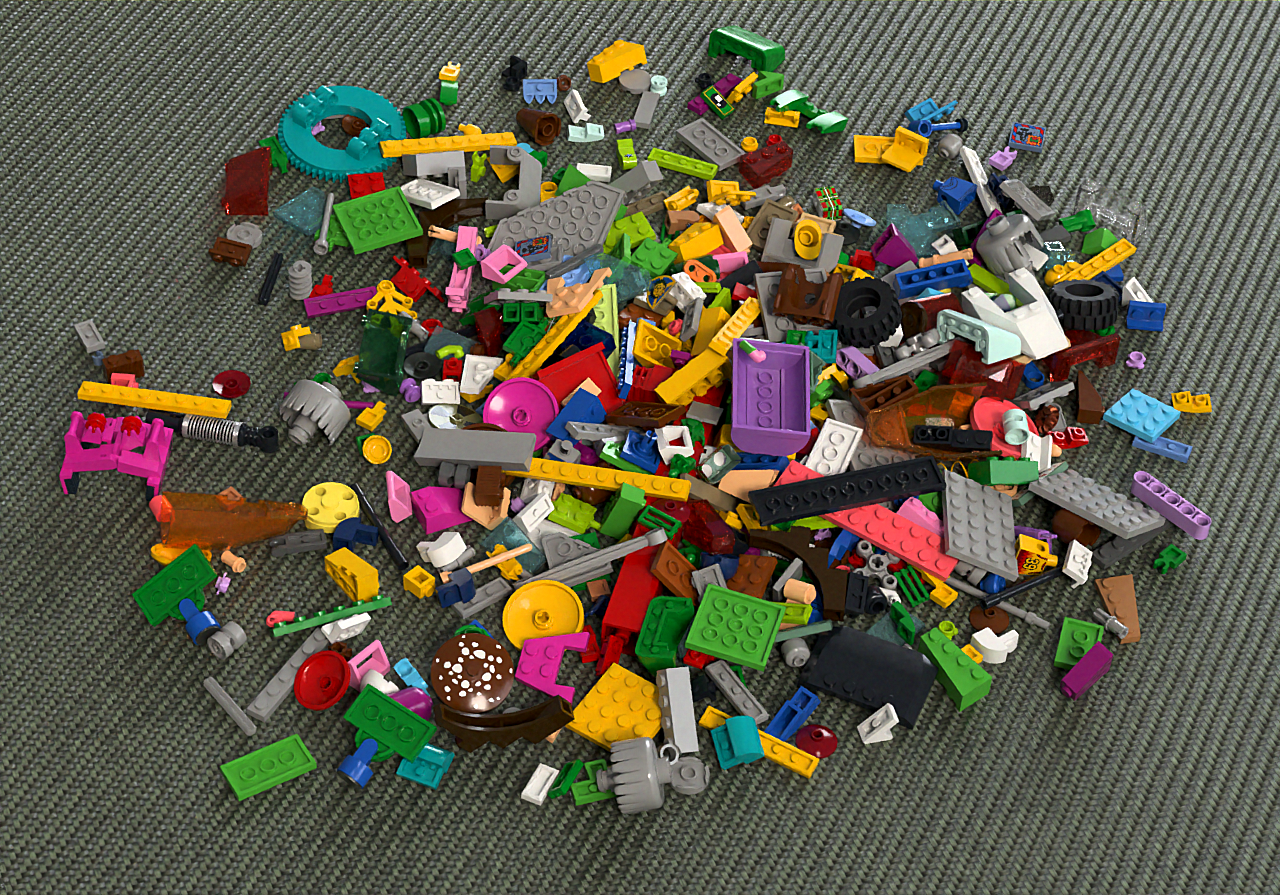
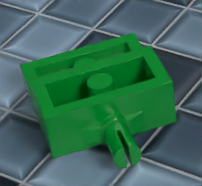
(476, 305)

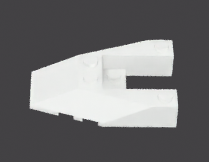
(1032, 322)

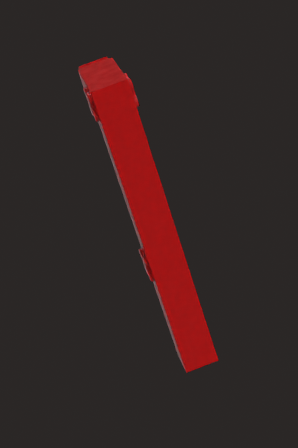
(636, 582)

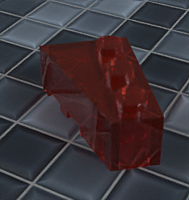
(764, 164)
(708, 529)

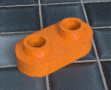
(699, 271)

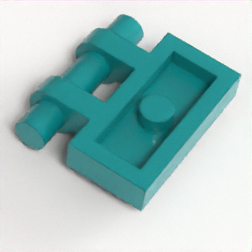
(827, 344)

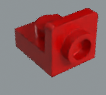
(863, 260)

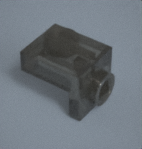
(1043, 193)

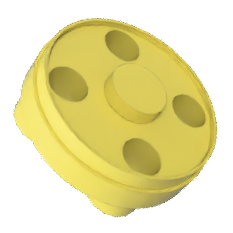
(330, 505)

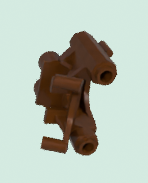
(791, 297)

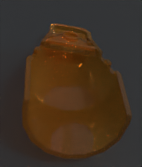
(937, 406)
(223, 523)

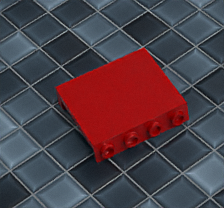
(572, 371)

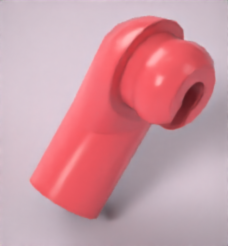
(279, 616)

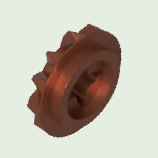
(1050, 421)

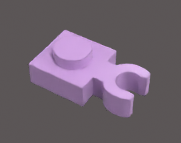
(1002, 160)

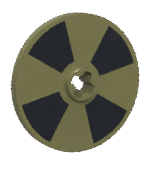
(452, 416)

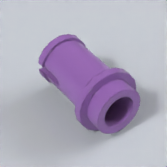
(629, 125)

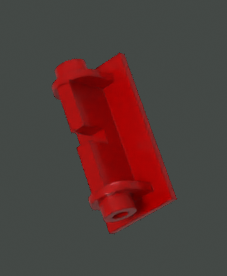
(612, 650)

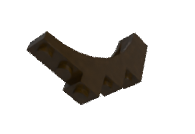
(442, 217)
(795, 544)
(503, 729)

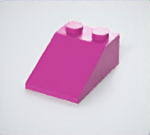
(438, 508)

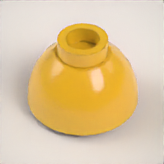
(1054, 274)

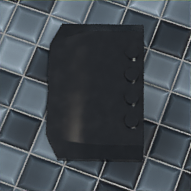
(869, 673)

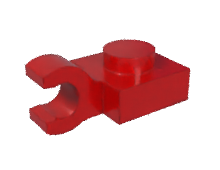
(323, 289)

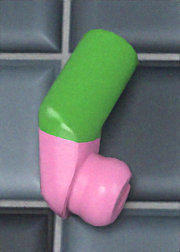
(752, 352)

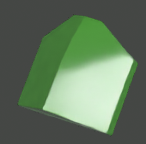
(1098, 241)

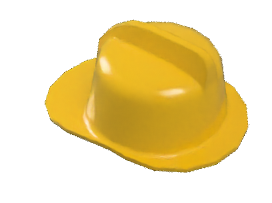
(807, 239)

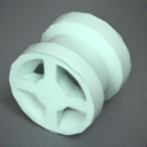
(658, 85)

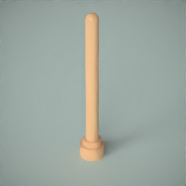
(491, 561)

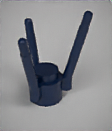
(598, 607)

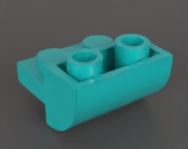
(737, 741)
(427, 767)

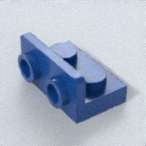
(1145, 315)

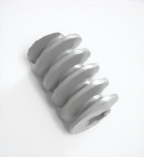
(300, 280)

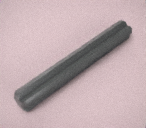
(573, 262)

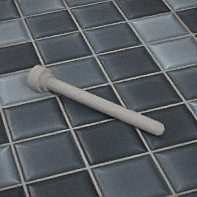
(321, 245)

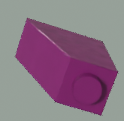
(893, 248)
(1086, 671)

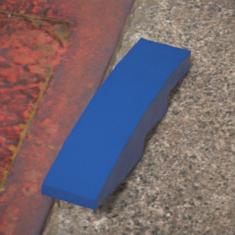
(844, 542)

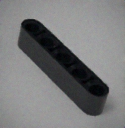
(743, 276)

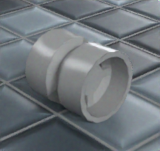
(973, 573)
(226, 640)

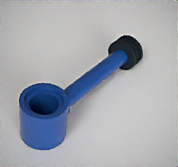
(925, 128)

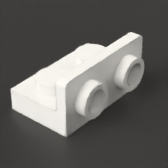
(685, 290)
(439, 392)
(1038, 450)
(534, 487)
(1077, 563)
(345, 627)

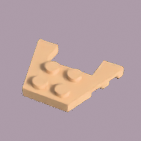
(573, 298)

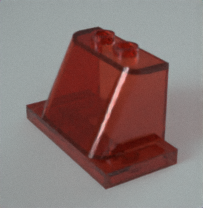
(1084, 346)
(966, 367)

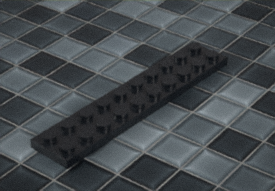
(846, 491)

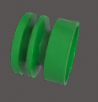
(424, 118)

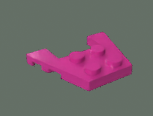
(542, 660)

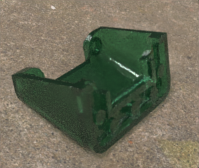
(383, 350)

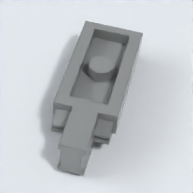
(762, 194)

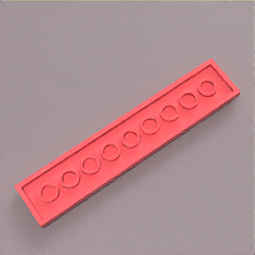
(885, 530)

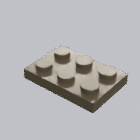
(761, 224)

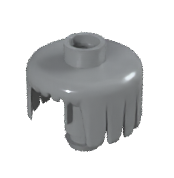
(1003, 243)
(313, 407)
(636, 775)

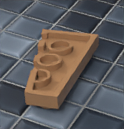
(1119, 601)

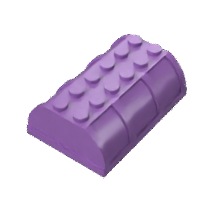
(770, 399)

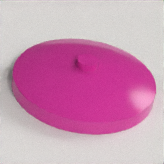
(522, 407)

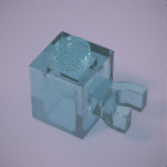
(1056, 254)

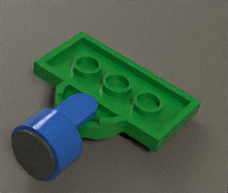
(180, 594)
(383, 730)

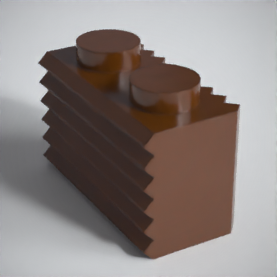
(125, 363)
(489, 486)

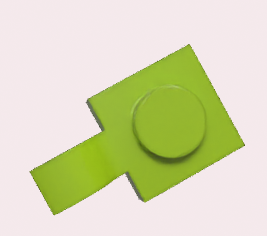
(478, 168)

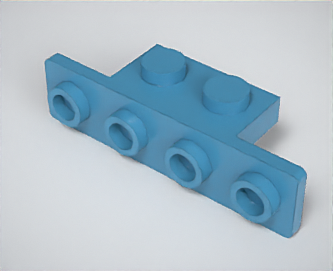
(929, 111)

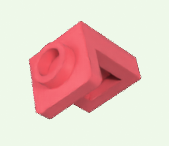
(126, 380)

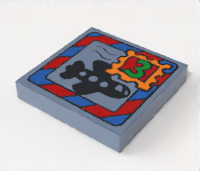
(1027, 137)
(534, 248)

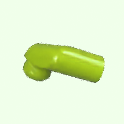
(457, 350)

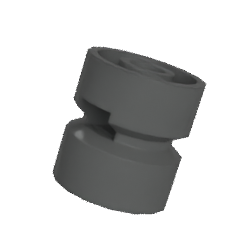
(454, 475)

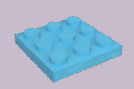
(1141, 415)

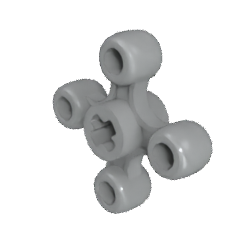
(917, 344)
(882, 562)

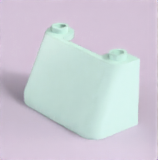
(992, 341)

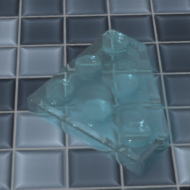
(304, 211)
(912, 229)
(628, 278)

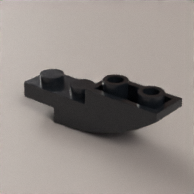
(951, 439)

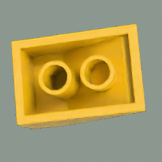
(654, 346)

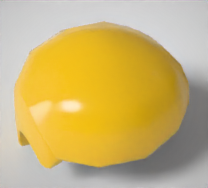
(376, 449)

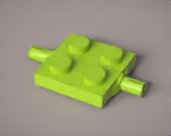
(574, 514)

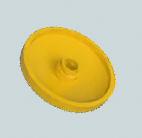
(542, 611)

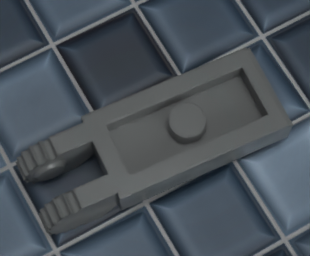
(298, 542)

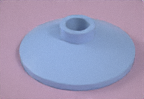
(859, 219)

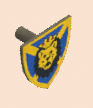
(663, 286)

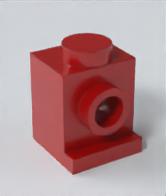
(453, 367)

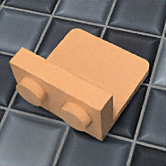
(487, 516)

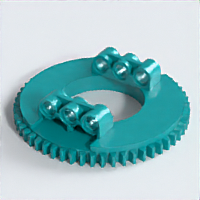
(361, 154)

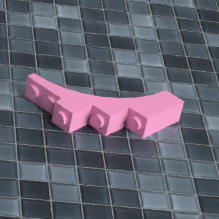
(461, 280)

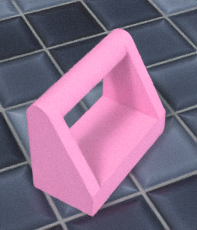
(499, 259)
(731, 261)
(398, 497)
(378, 663)

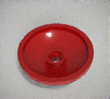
(315, 676)

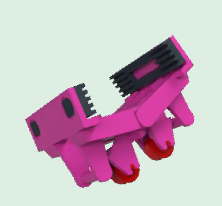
(127, 435)

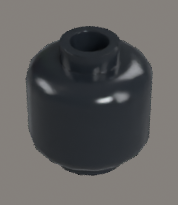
(875, 600)

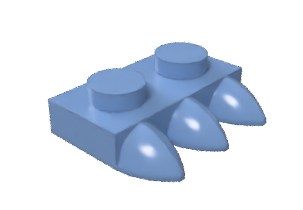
(540, 90)

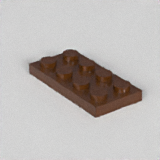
(645, 414)

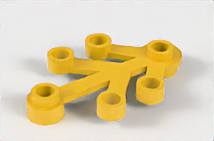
(387, 291)

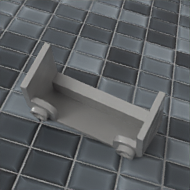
(529, 182)
(782, 250)

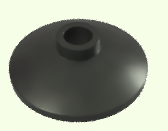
(848, 231)
(422, 366)

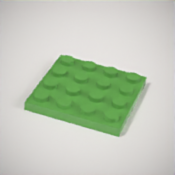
(377, 220)
(735, 627)

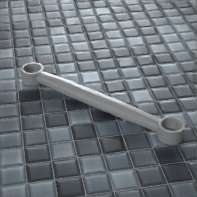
(907, 364)
(597, 558)

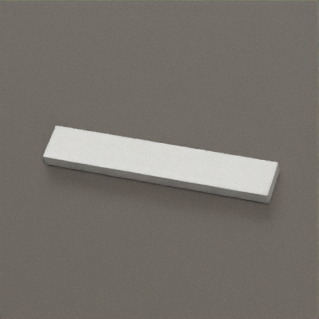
(979, 178)

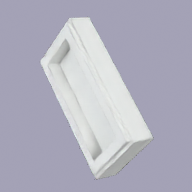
(595, 172)
(539, 784)

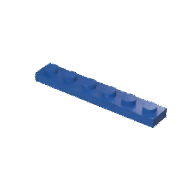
(626, 362)

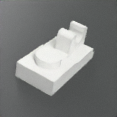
(576, 107)

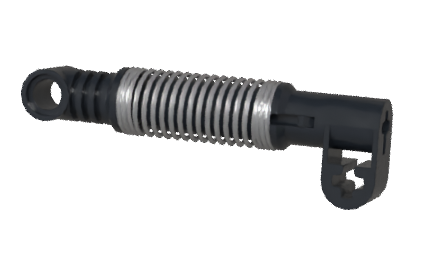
(240, 434)

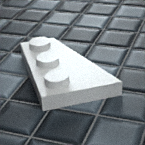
(478, 372)

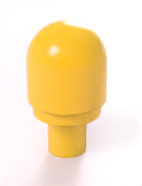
(469, 129)

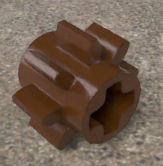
(341, 648)

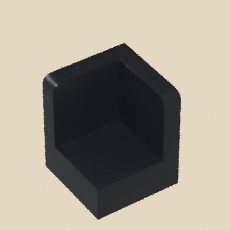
(517, 68)

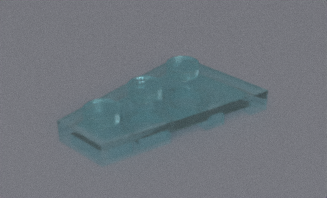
(940, 218)
(511, 536)

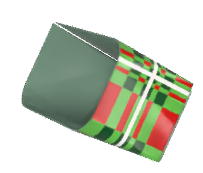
(731, 457)

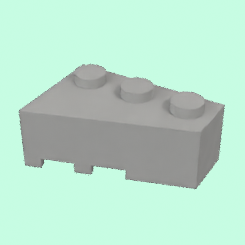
(432, 163)
(638, 181)

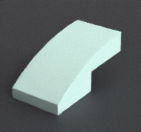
(590, 133)

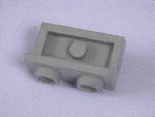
(707, 575)

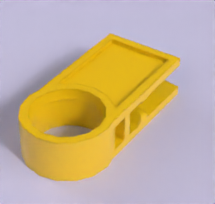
(544, 195)

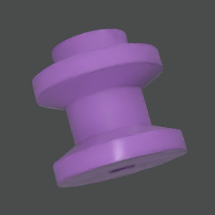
(410, 390)

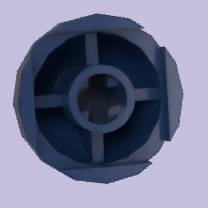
(728, 563)

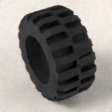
(1085, 304)
(871, 329)

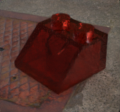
(488, 330)

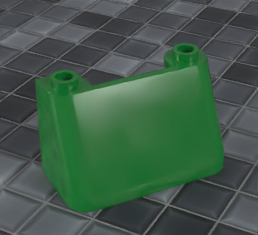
(762, 52)
(662, 632)

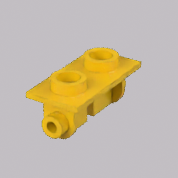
(783, 118)
(681, 199)
(509, 568)

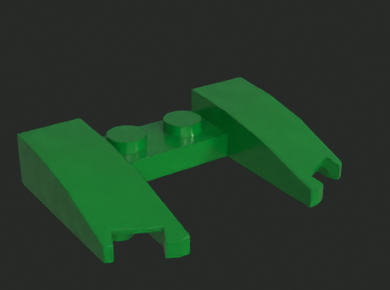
(823, 120)

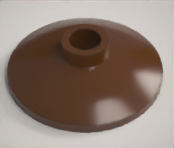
(353, 125)
(993, 618)

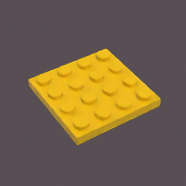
(618, 709)

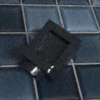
(703, 687)

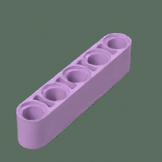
(855, 363)
(1170, 505)

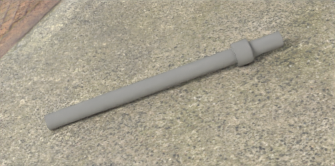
(1029, 617)

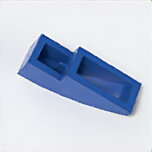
(793, 714)

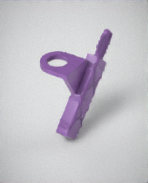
(1036, 533)

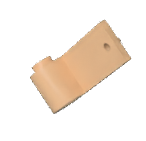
(798, 593)

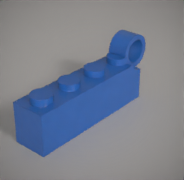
(935, 277)

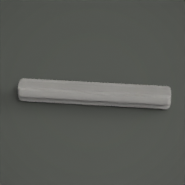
(230, 706)

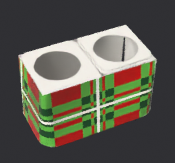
(827, 203)

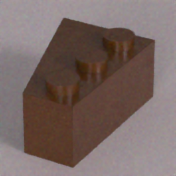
(882, 394)

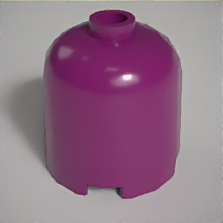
(415, 700)

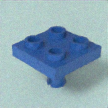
(642, 450)

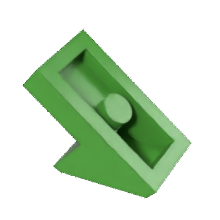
(767, 84)

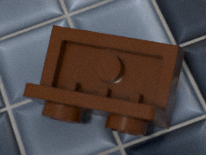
(230, 251)

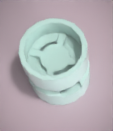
(1015, 426)

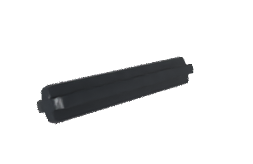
(270, 279)

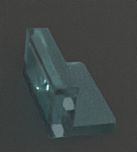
(445, 247)

